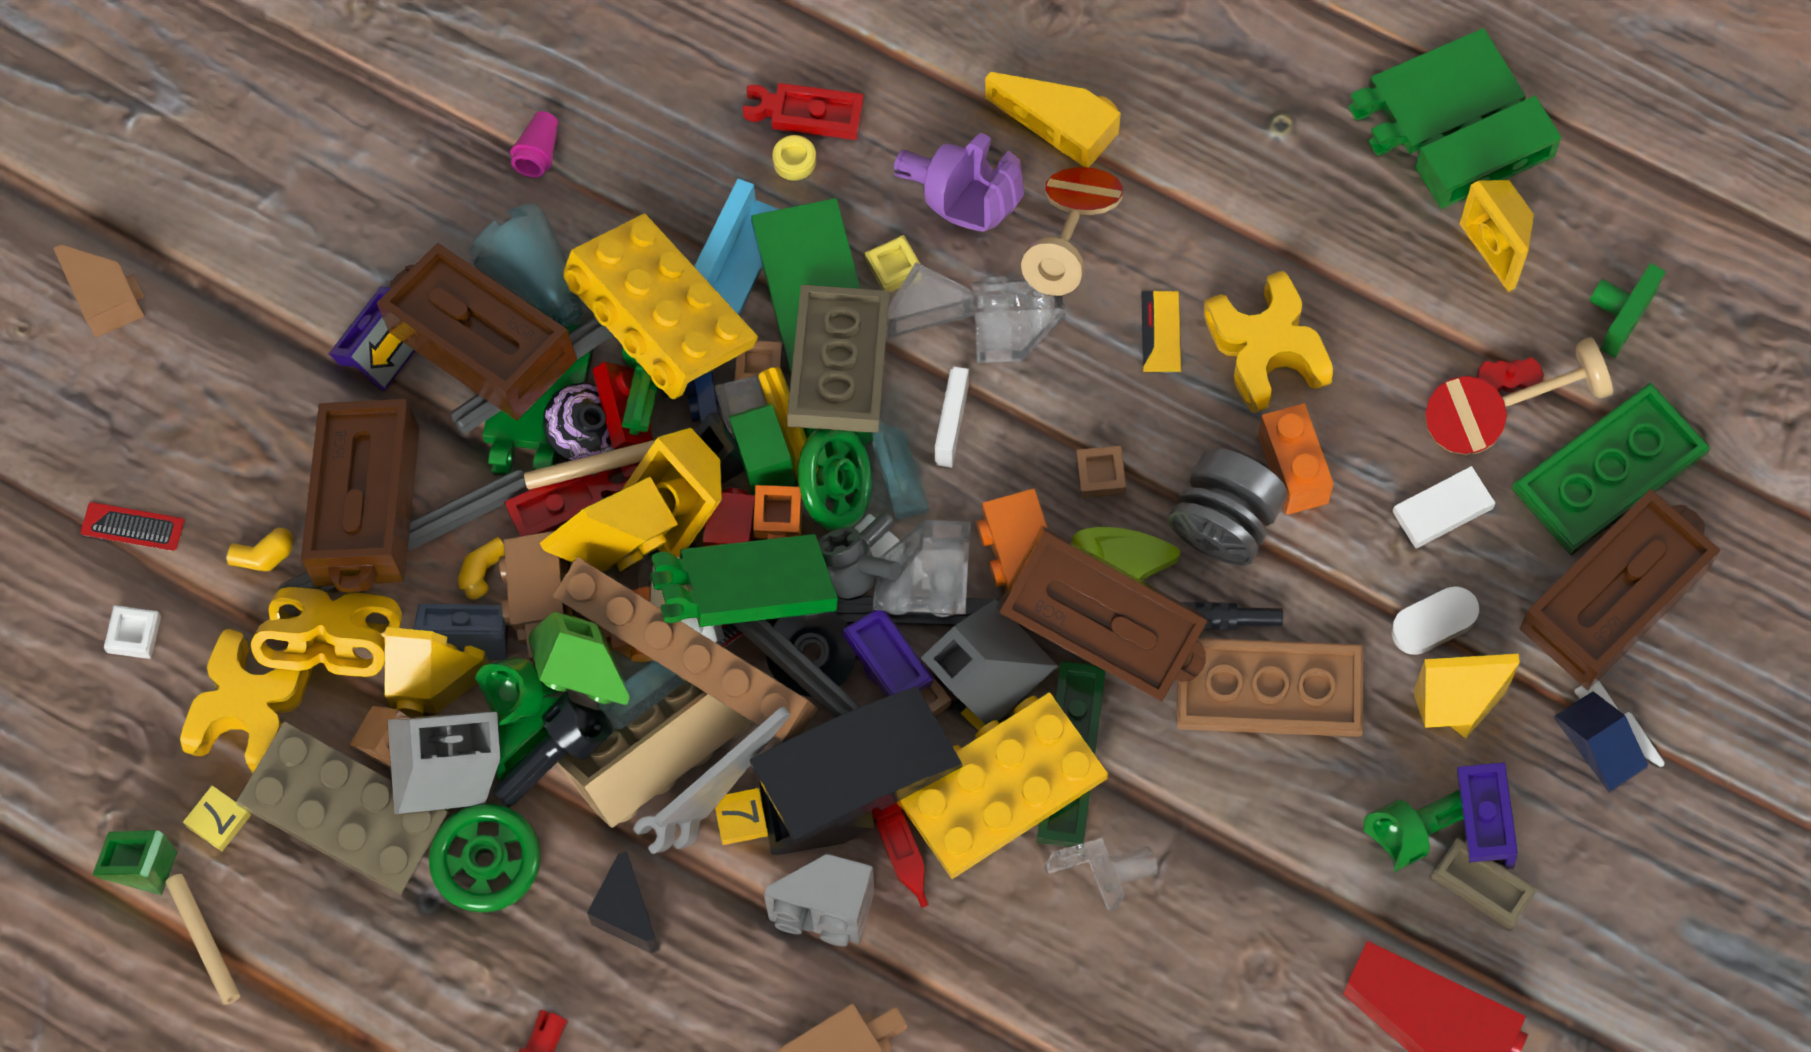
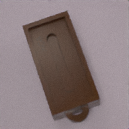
(476, 330)
(360, 494)
(1620, 588)
(1104, 615)

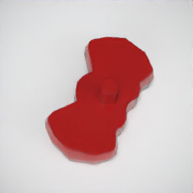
(1511, 375)

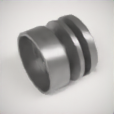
(1228, 506)

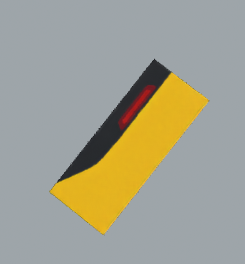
(1161, 331)

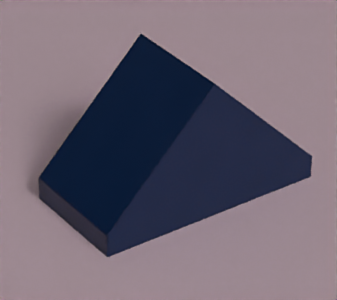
(1603, 739)

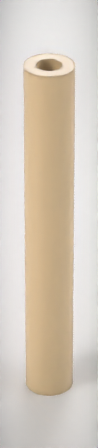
(586, 465)
(202, 939)

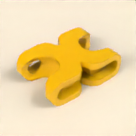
(1268, 341)
(326, 631)
(241, 701)

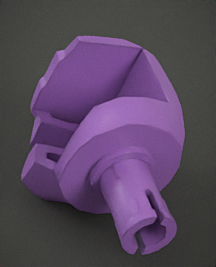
(964, 185)

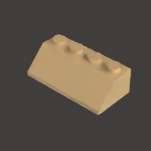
(652, 752)

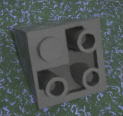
(989, 663)

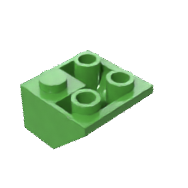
(577, 658)

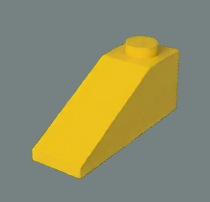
(1058, 113)

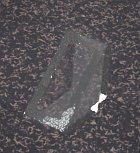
(927, 301)

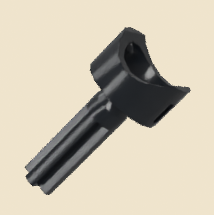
(570, 730)

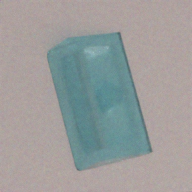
(899, 472)
(645, 690)

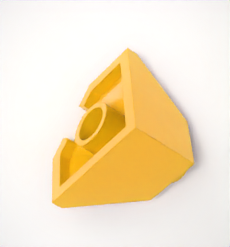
(427, 671)

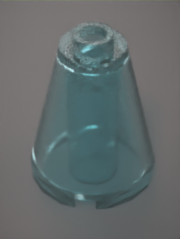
(528, 262)

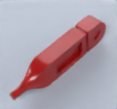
(901, 849)

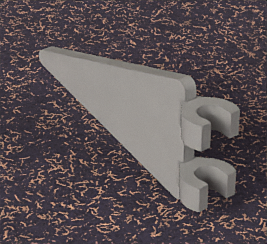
(708, 790)

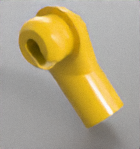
(265, 554)
(475, 567)

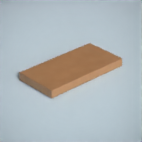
(1275, 688)

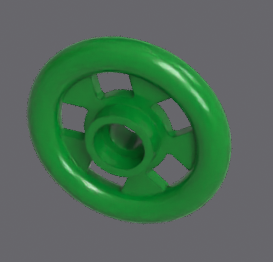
(835, 478)
(465, 825)

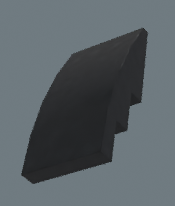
(855, 764)

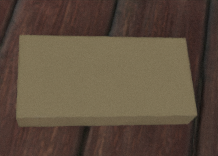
(1484, 885)

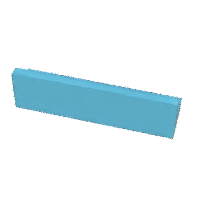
(731, 252)

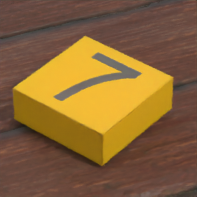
(741, 817)

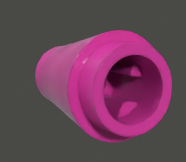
(535, 147)

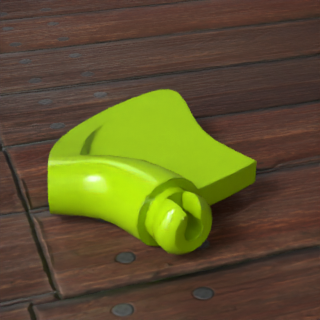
(1128, 549)

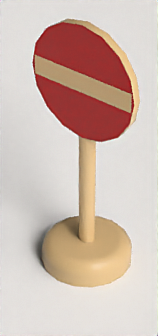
(1052, 262)
(1470, 414)

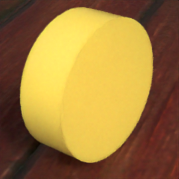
(794, 157)

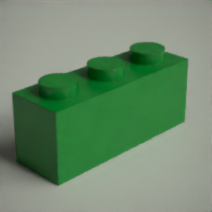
(1487, 150)

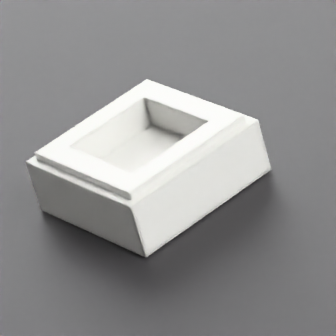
(132, 632)

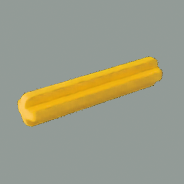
(777, 393)

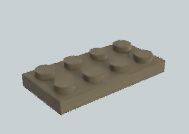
(838, 359)
(338, 808)

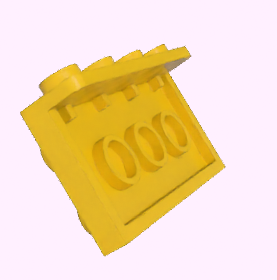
(656, 304)
(1007, 784)

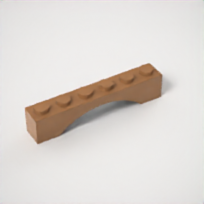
(682, 649)

